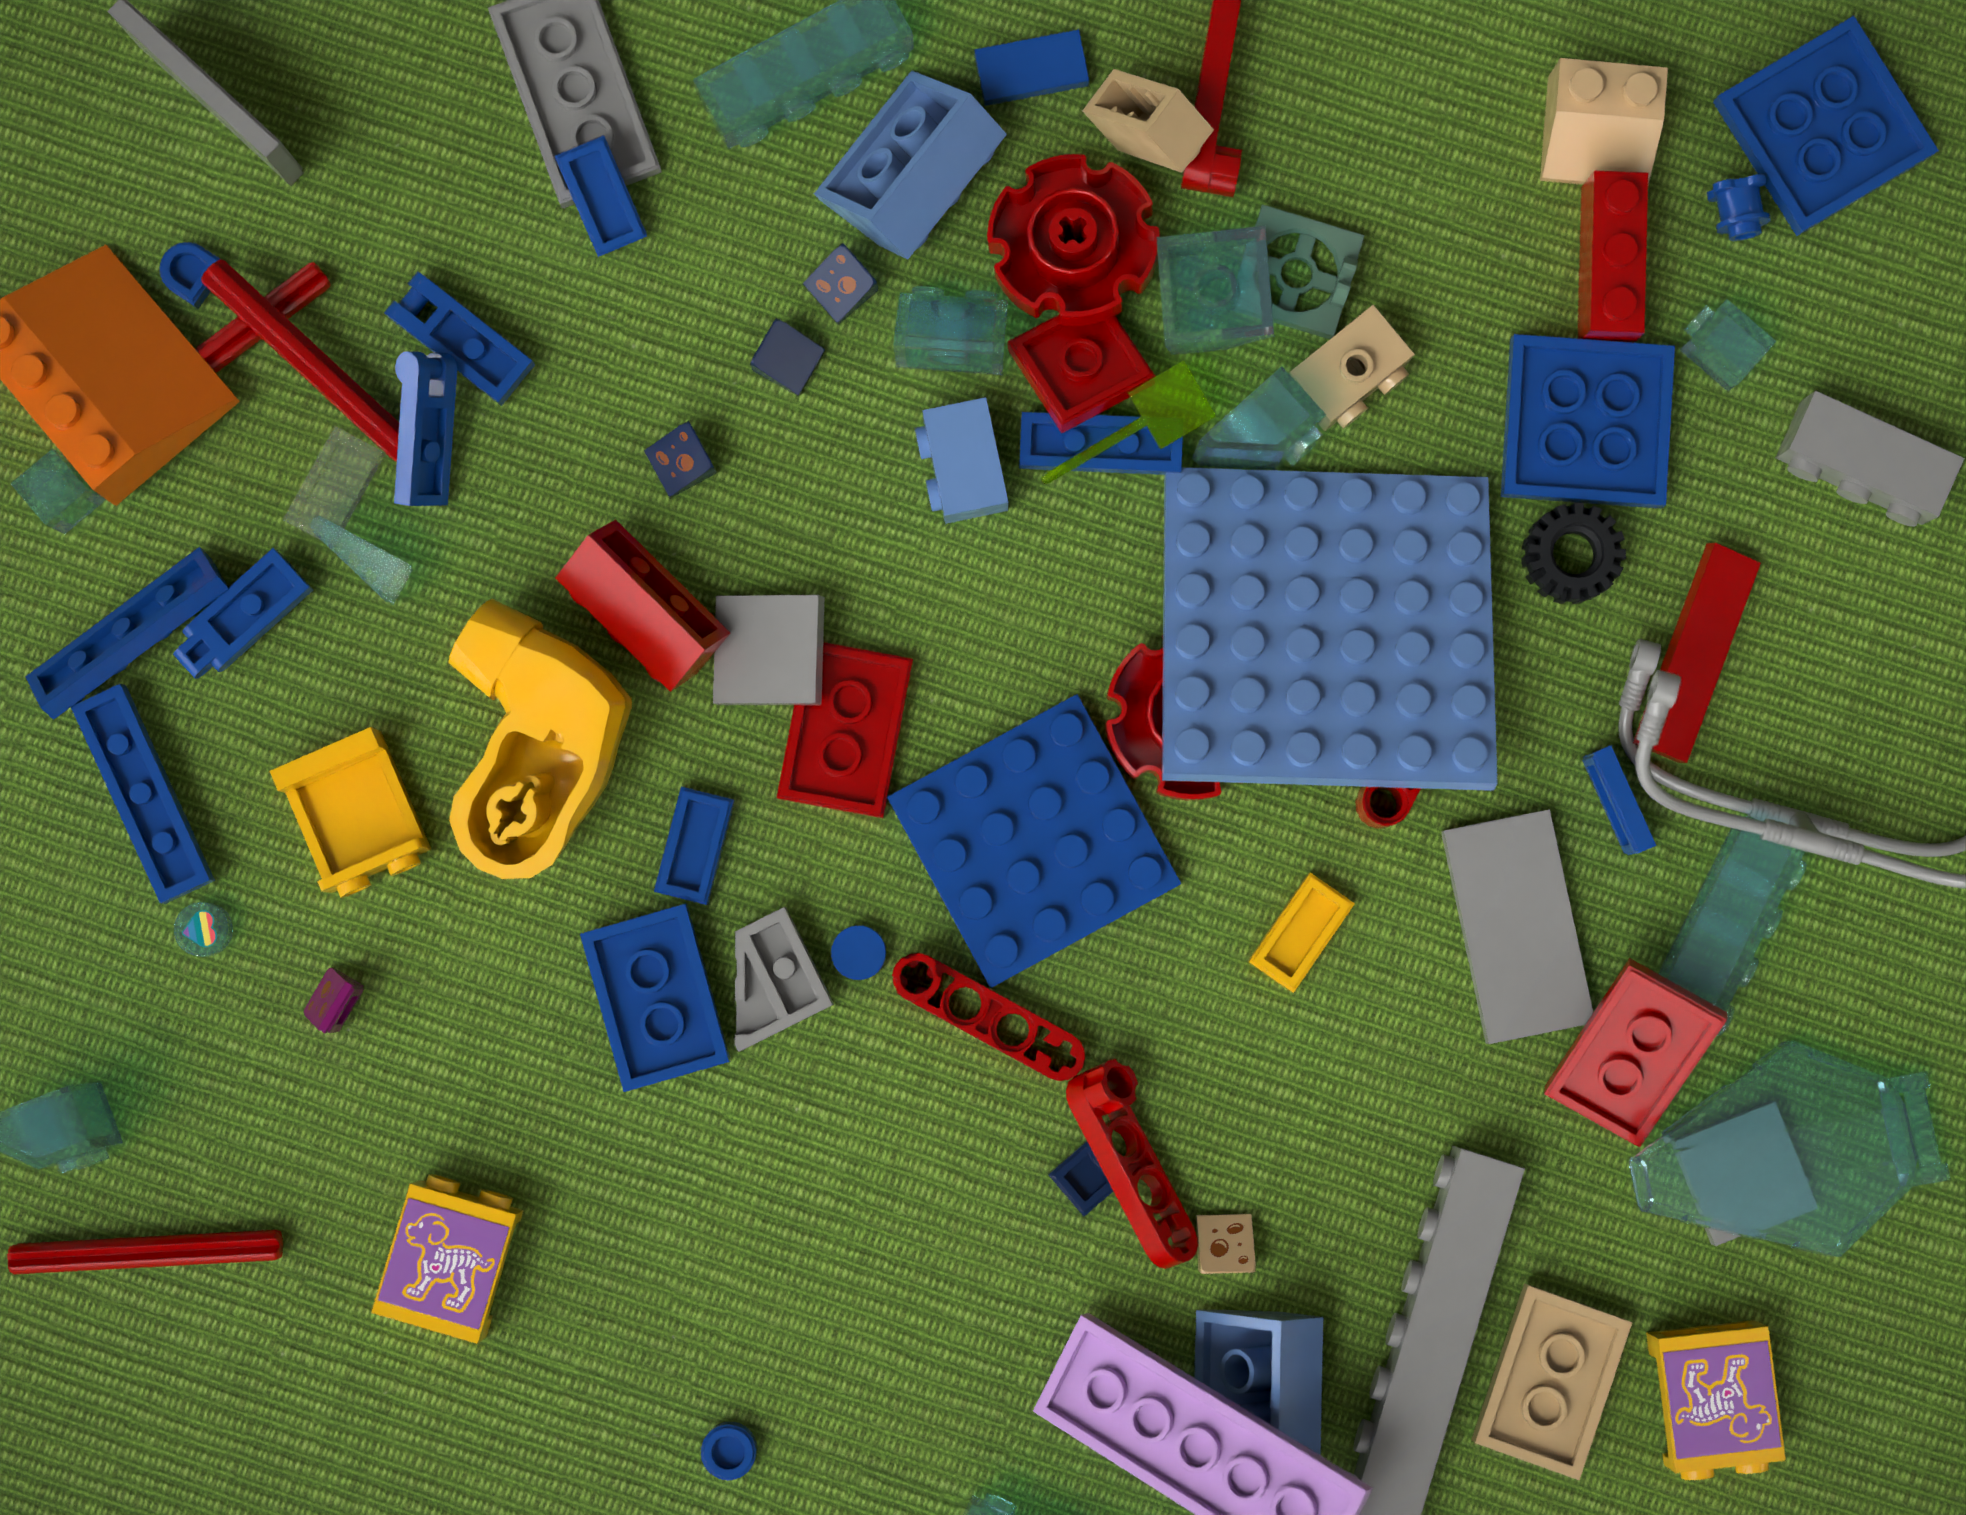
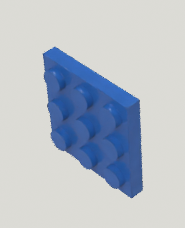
(1825, 125)
(1587, 421)

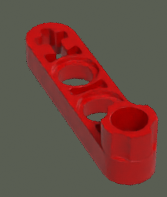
(1216, 166)
(985, 1023)
(1110, 1092)

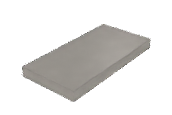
(573, 84)
(206, 91)
(1517, 926)

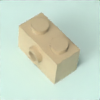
(1148, 120)
(1353, 366)

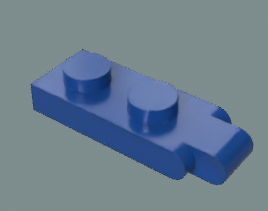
(241, 615)

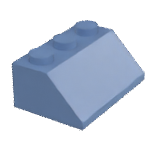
(911, 163)
(1265, 1366)

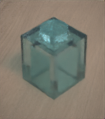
(1725, 343)
(57, 492)

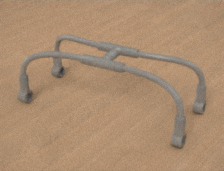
(1771, 820)

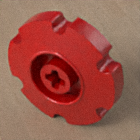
(1073, 202)
(1138, 729)

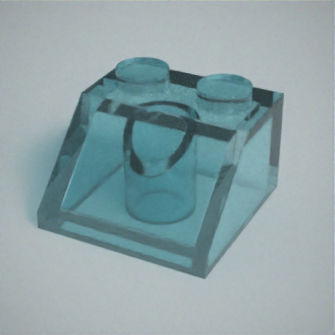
(1215, 289)
(950, 331)
(1265, 428)
(61, 1129)

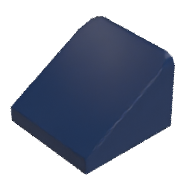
(786, 357)

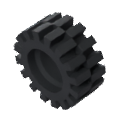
(1600, 535)

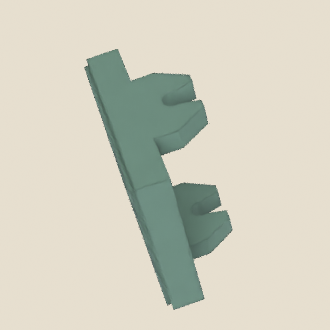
(1345, 249)

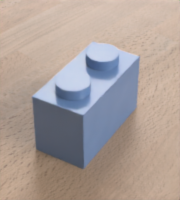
(963, 460)

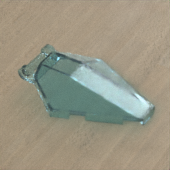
(1794, 1152)

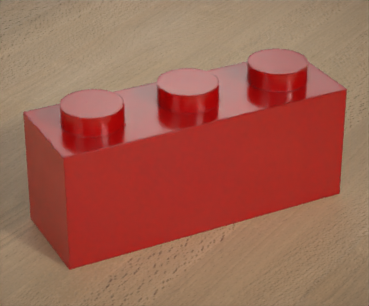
(1613, 256)
(642, 605)

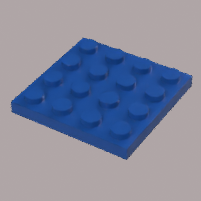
(1034, 840)

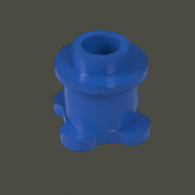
(1740, 206)

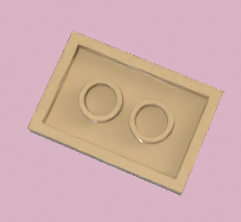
(1551, 1381)

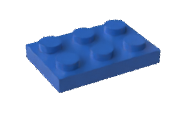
(655, 997)

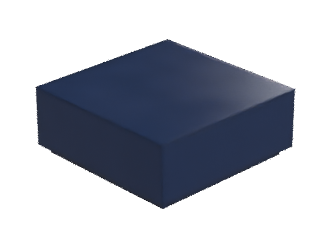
(1082, 1179)

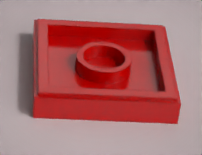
(1079, 367)

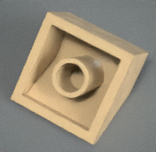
(1601, 119)

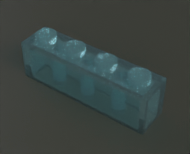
(803, 66)
(1732, 917)

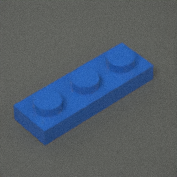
(1046, 447)

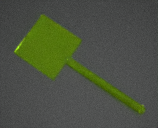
(1168, 407)

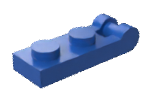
(452, 329)
(425, 428)

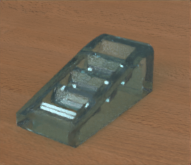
(373, 565)

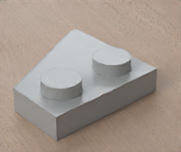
(774, 979)

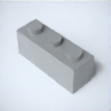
(1869, 460)

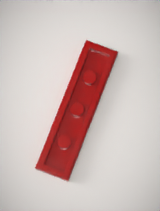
(1702, 643)

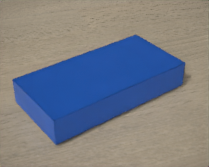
(1031, 67)
(600, 195)
(1618, 801)
(694, 845)

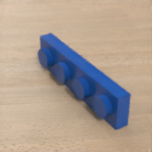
(126, 633)
(142, 793)

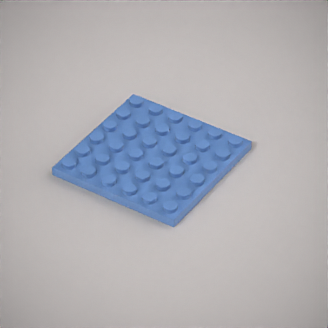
(1328, 629)

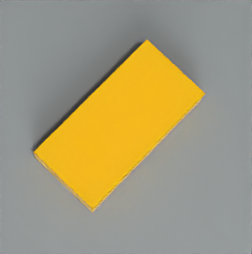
(1301, 932)

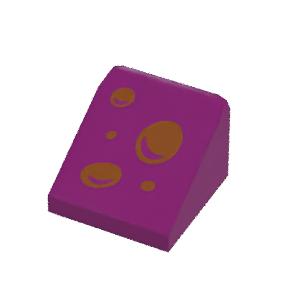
(333, 1001)

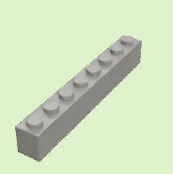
(1435, 1330)

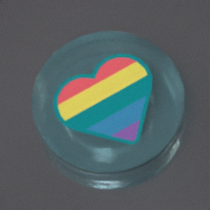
(203, 929)

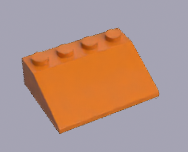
(106, 372)

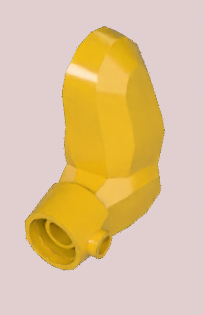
(547, 750)

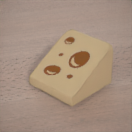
(1225, 1244)

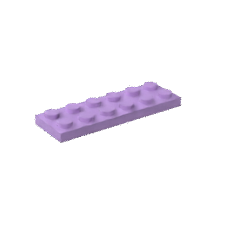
(1185, 1433)

